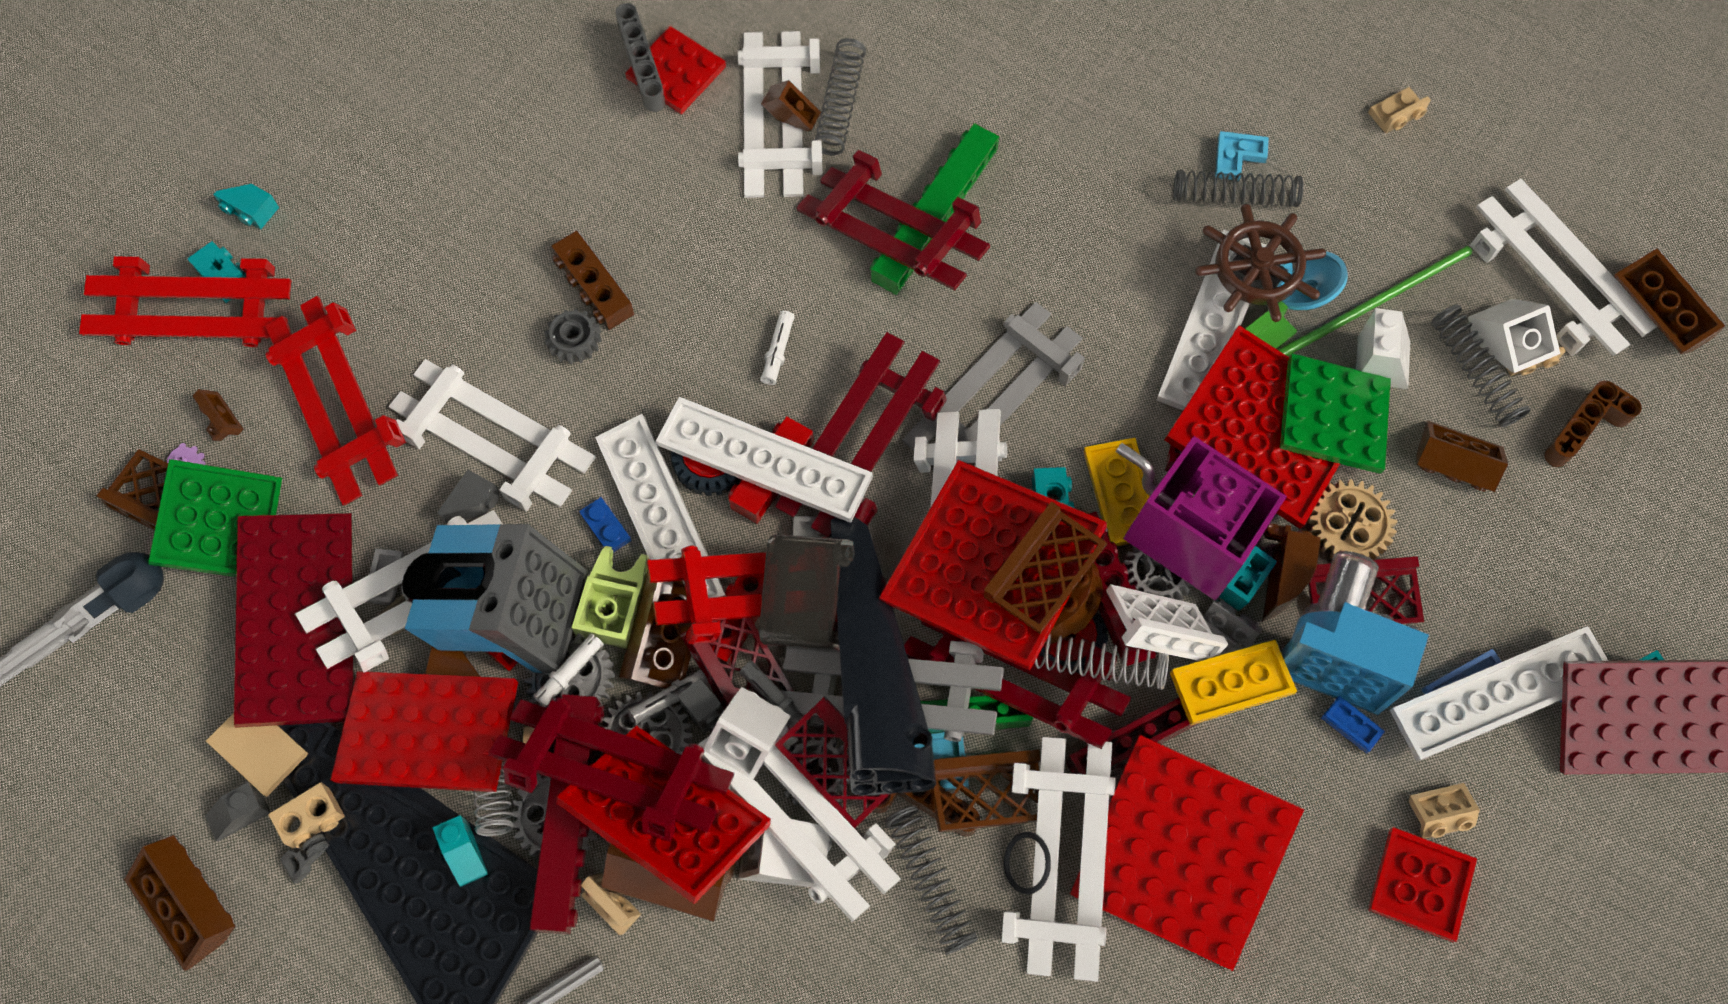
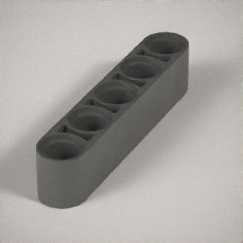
(640, 57)

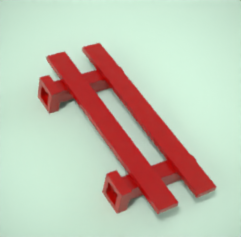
(132, 285)
(370, 439)
(698, 608)

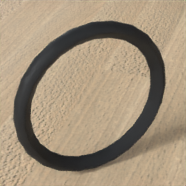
(1041, 883)

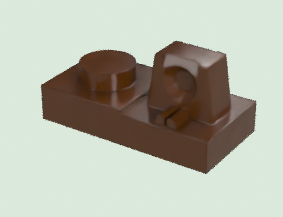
(221, 417)

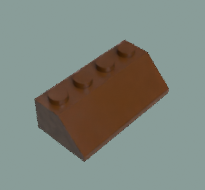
(1670, 302)
(654, 651)
(631, 879)
(178, 901)

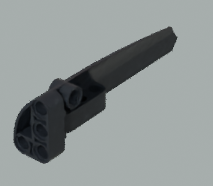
(877, 680)

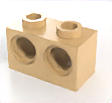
(305, 808)

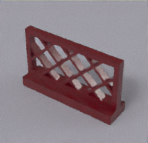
(1387, 568)
(714, 670)
(835, 720)

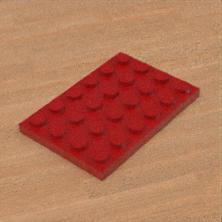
(424, 731)
(693, 857)

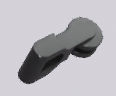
(311, 852)

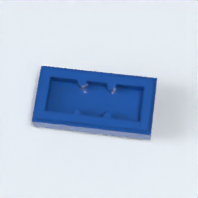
(1353, 724)

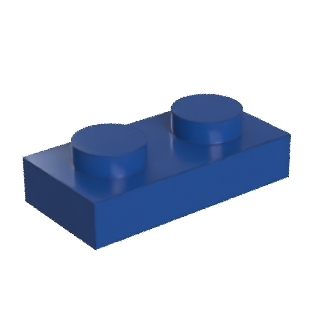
(605, 525)

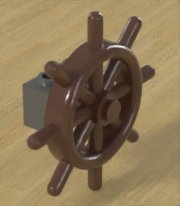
(1255, 270)

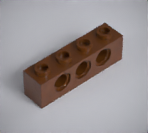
(575, 249)

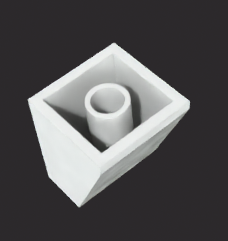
(1517, 333)
(1385, 347)
(746, 732)
(771, 863)

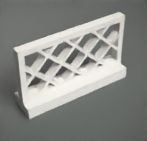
(1186, 638)

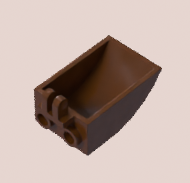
(1295, 567)

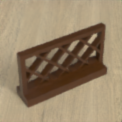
(124, 503)
(1025, 552)
(977, 767)

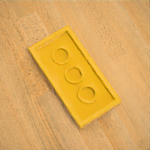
(1116, 486)
(1233, 682)

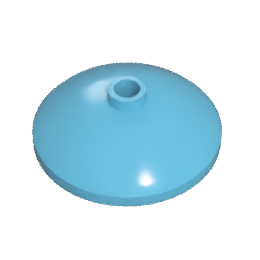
(1326, 275)

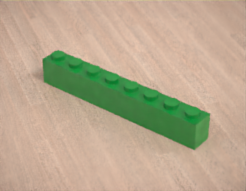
(950, 181)

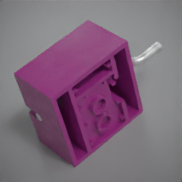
(1206, 534)

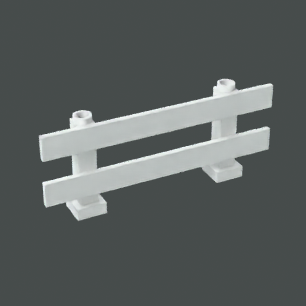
(792, 156)
(1593, 321)
(947, 449)
(526, 476)
(366, 638)
(862, 853)
(1042, 928)

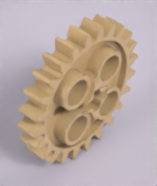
(1373, 534)

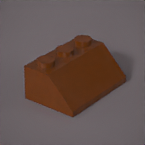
(1461, 457)

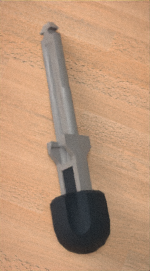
(122, 584)

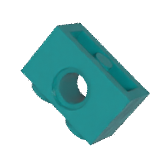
(1053, 481)

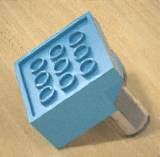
(1351, 650)

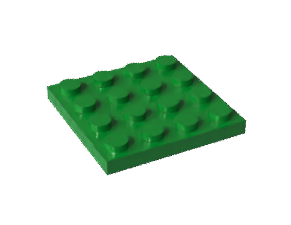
(1335, 413)
(201, 514)

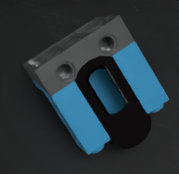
(495, 593)

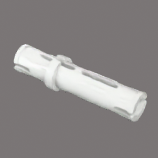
(775, 357)
(560, 679)

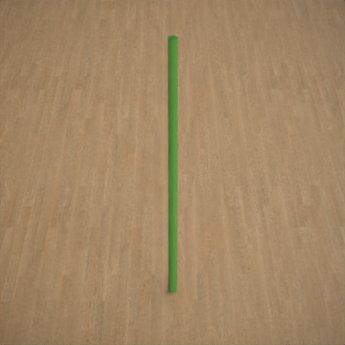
(1376, 301)

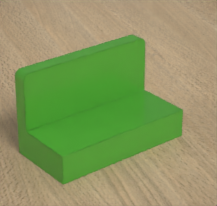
(1273, 332)

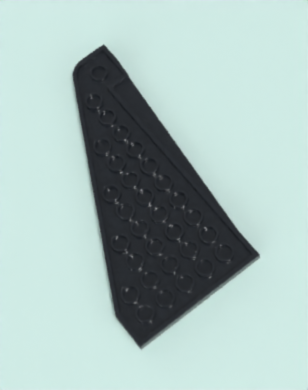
(440, 936)

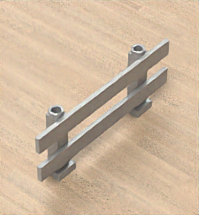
(1019, 332)
(960, 676)

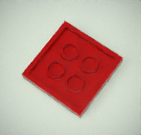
(682, 68)
(1423, 884)

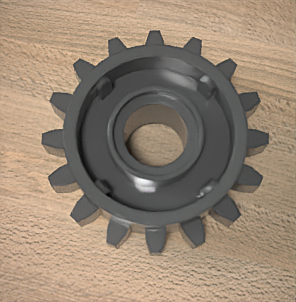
(569, 324)

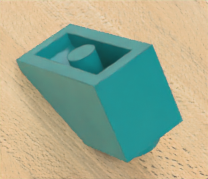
(460, 850)

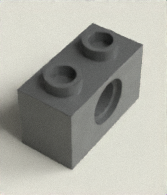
(701, 706)

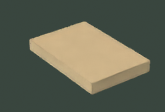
(258, 753)

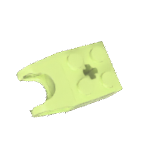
(608, 591)

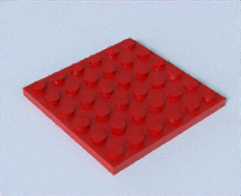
(1242, 416)
(962, 548)
(1191, 851)

